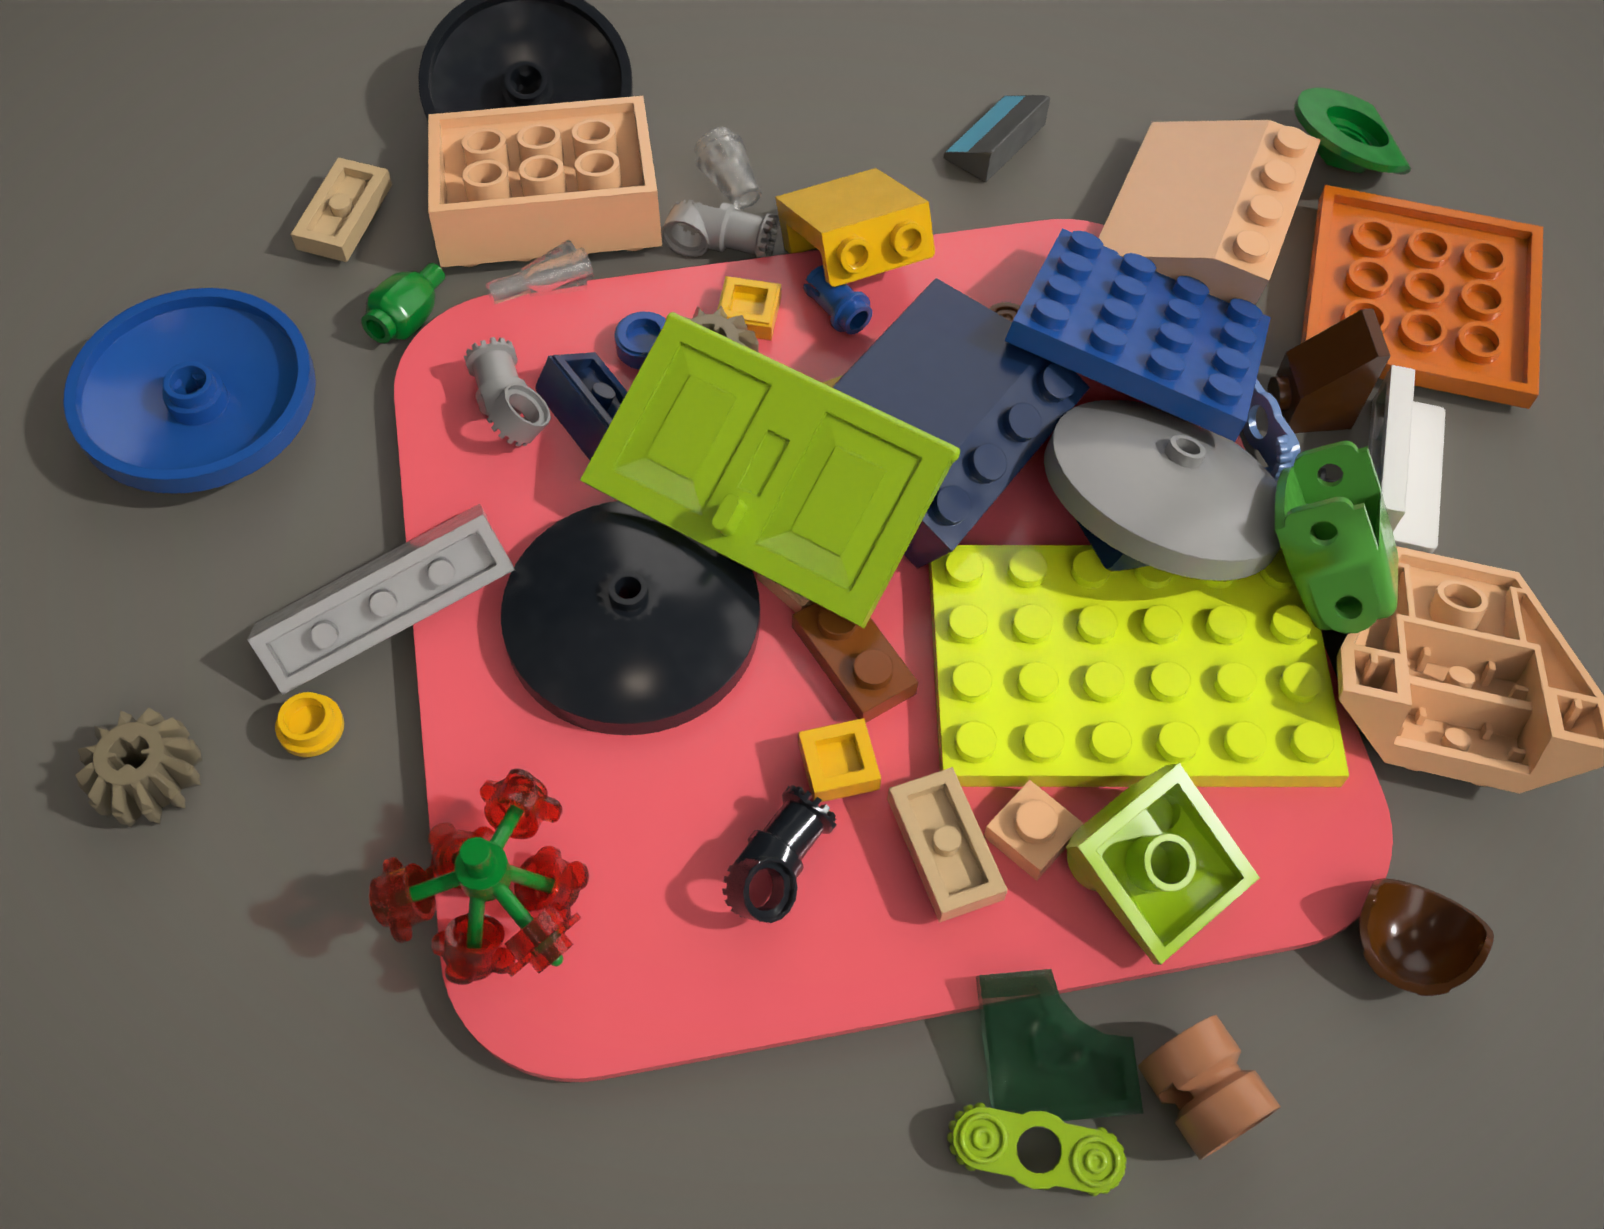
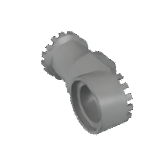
(719, 230)
(504, 394)

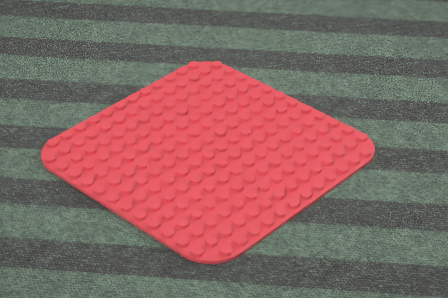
(660, 816)

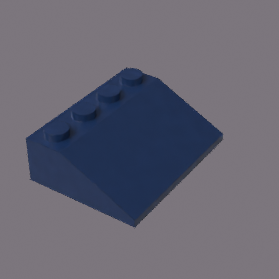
(961, 382)

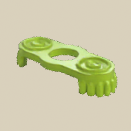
(989, 1138)

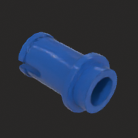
(848, 309)

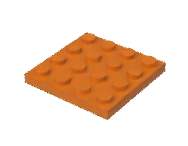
(1445, 284)

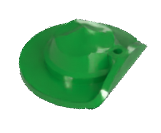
(1349, 132)

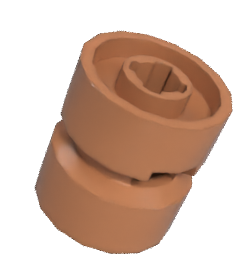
(1208, 1086)

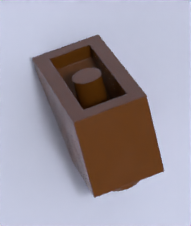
(1331, 375)

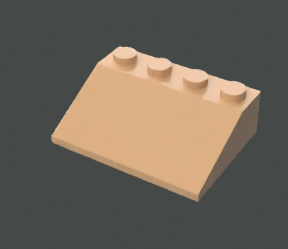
(539, 176)
(1212, 201)

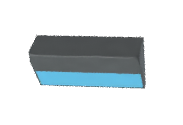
(999, 134)

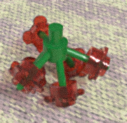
(480, 867)

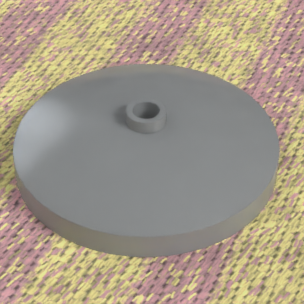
(1164, 490)

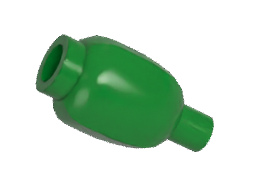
(401, 304)

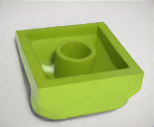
(1160, 861)

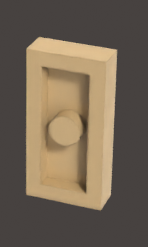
(341, 209)
(946, 844)

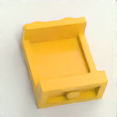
(858, 225)

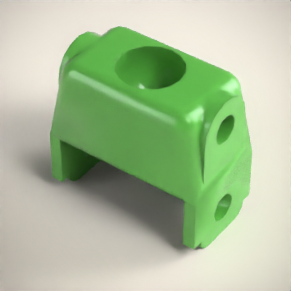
(1338, 538)

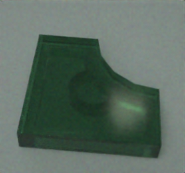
(1048, 1057)

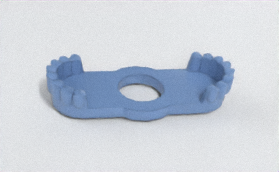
(1280, 443)

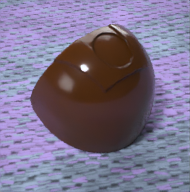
(1421, 938)

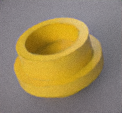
(309, 724)

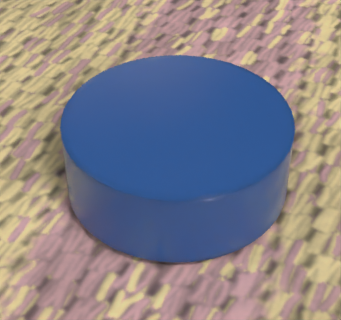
(636, 337)

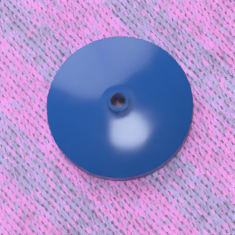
(190, 390)

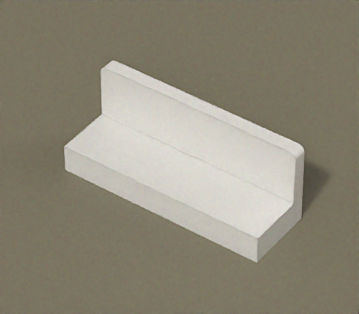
(1408, 459)

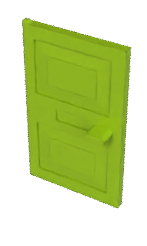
(770, 468)

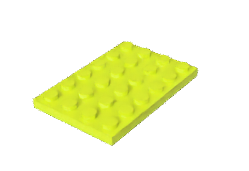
(1112, 674)

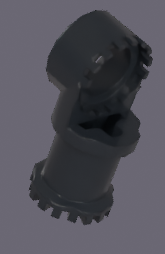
(780, 852)

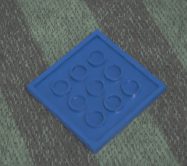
(1144, 332)

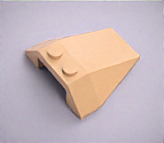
(1472, 680)

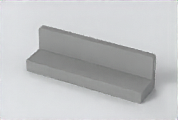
(379, 599)

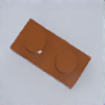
(856, 661)

